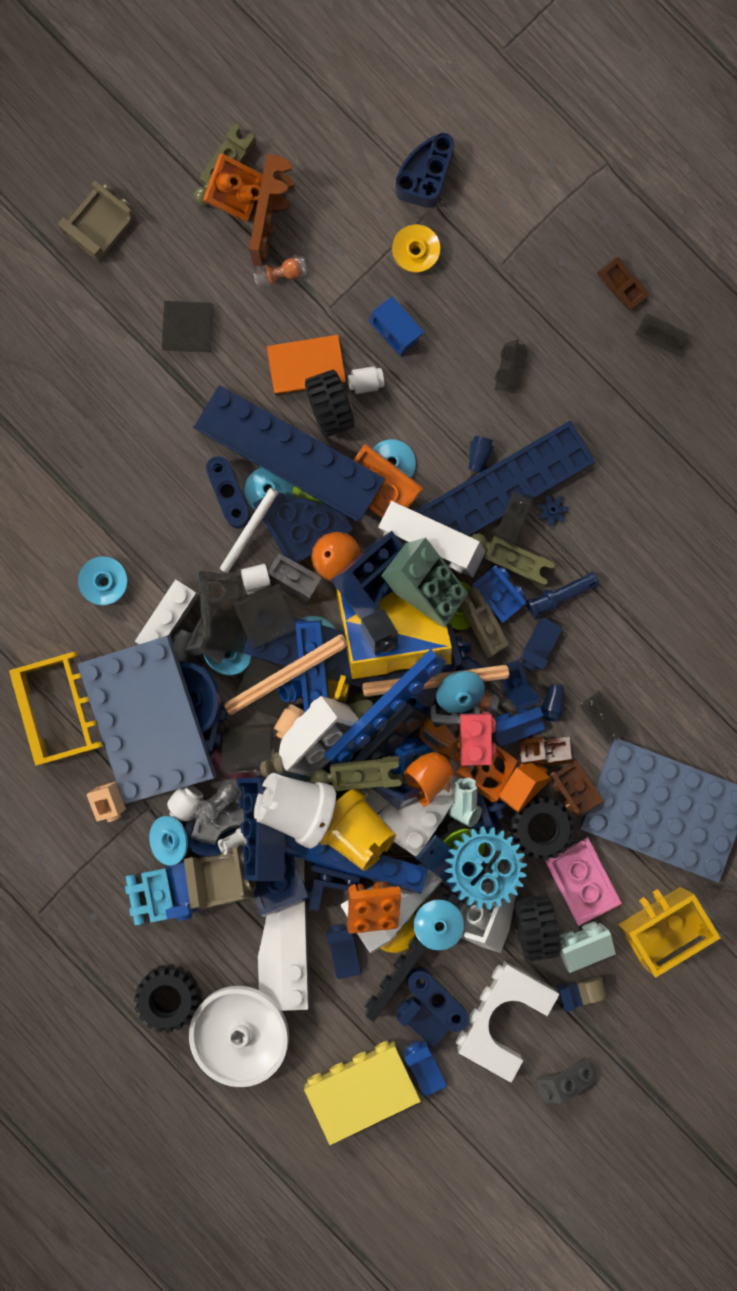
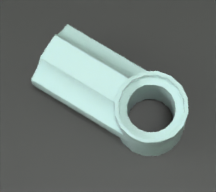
(465, 802)

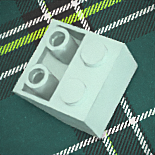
(586, 946)

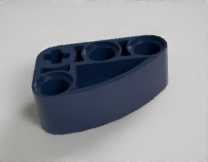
(417, 171)

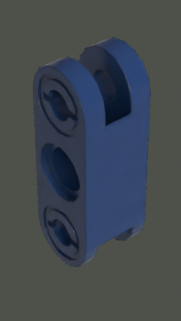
(227, 479)
(442, 1011)

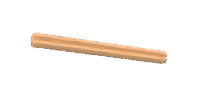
(286, 674)
(485, 674)

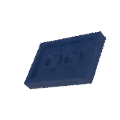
(278, 895)

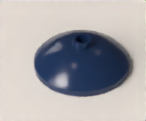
(202, 683)

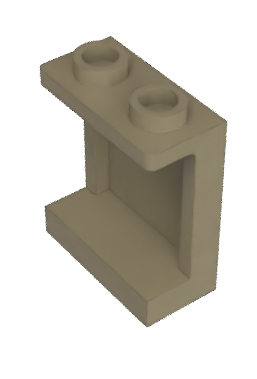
(98, 221)
(217, 880)

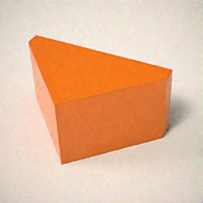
(523, 786)

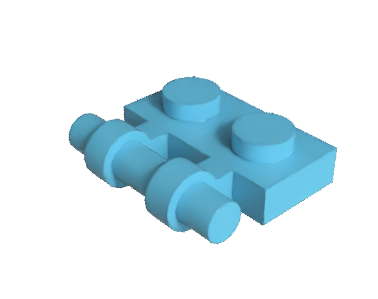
(157, 895)

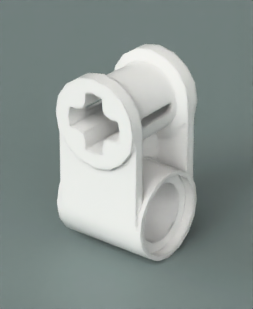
(255, 579)

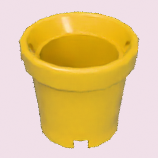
(358, 831)

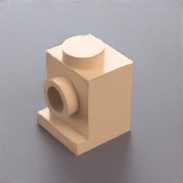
(106, 802)

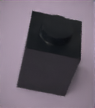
(379, 632)

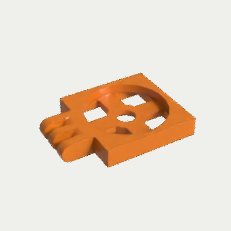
(492, 794)

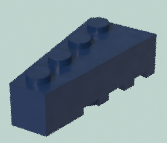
(264, 845)

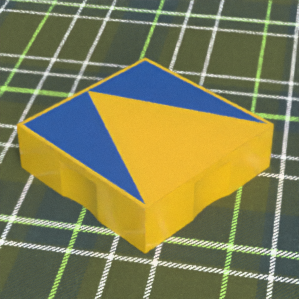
(415, 638)

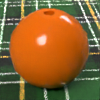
(333, 553)

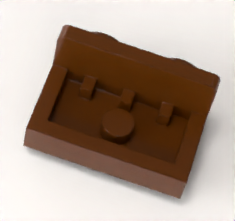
(576, 788)

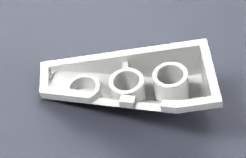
(409, 903)
(488, 926)

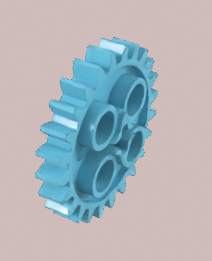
(502, 883)

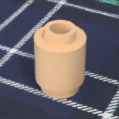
(287, 720)

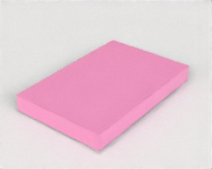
(583, 882)

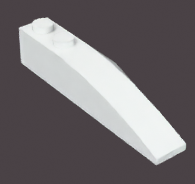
(417, 824)
(284, 956)

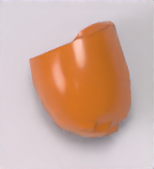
(429, 775)

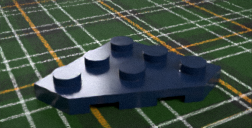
(300, 523)

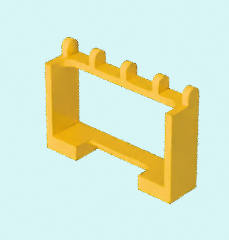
(22, 691)

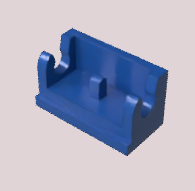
(395, 326)

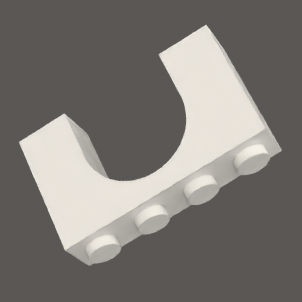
(508, 985)

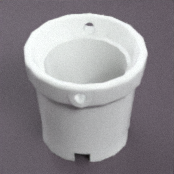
(296, 808)

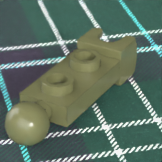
(232, 147)
(514, 559)
(360, 774)

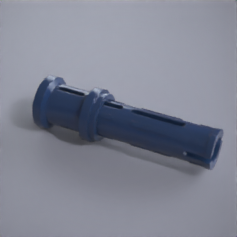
(552, 599)

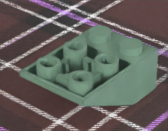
(425, 581)

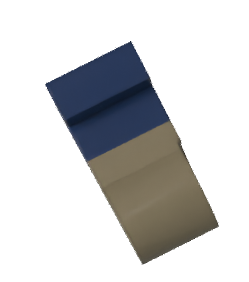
(581, 992)

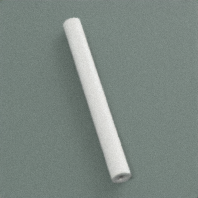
(249, 530)

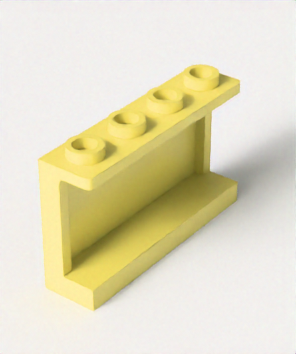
(361, 1092)

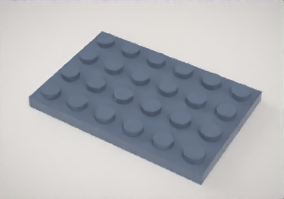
(665, 810)

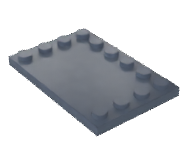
(147, 719)

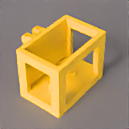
(667, 927)

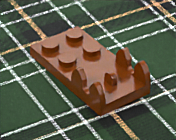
(272, 185)

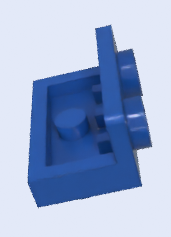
(500, 593)
(518, 726)

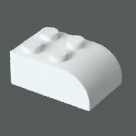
(314, 734)

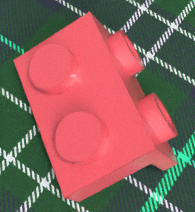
(476, 739)

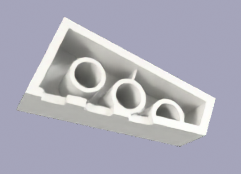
(456, 549)

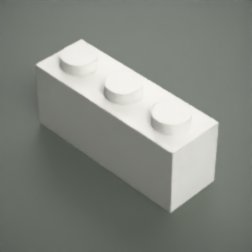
(169, 613)

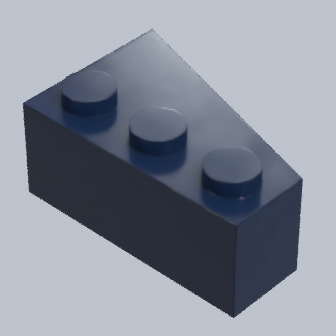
(362, 580)

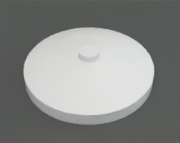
(239, 1036)

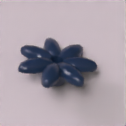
(550, 514)

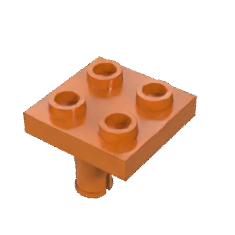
(233, 187)
(373, 908)

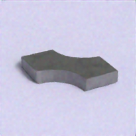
(227, 819)

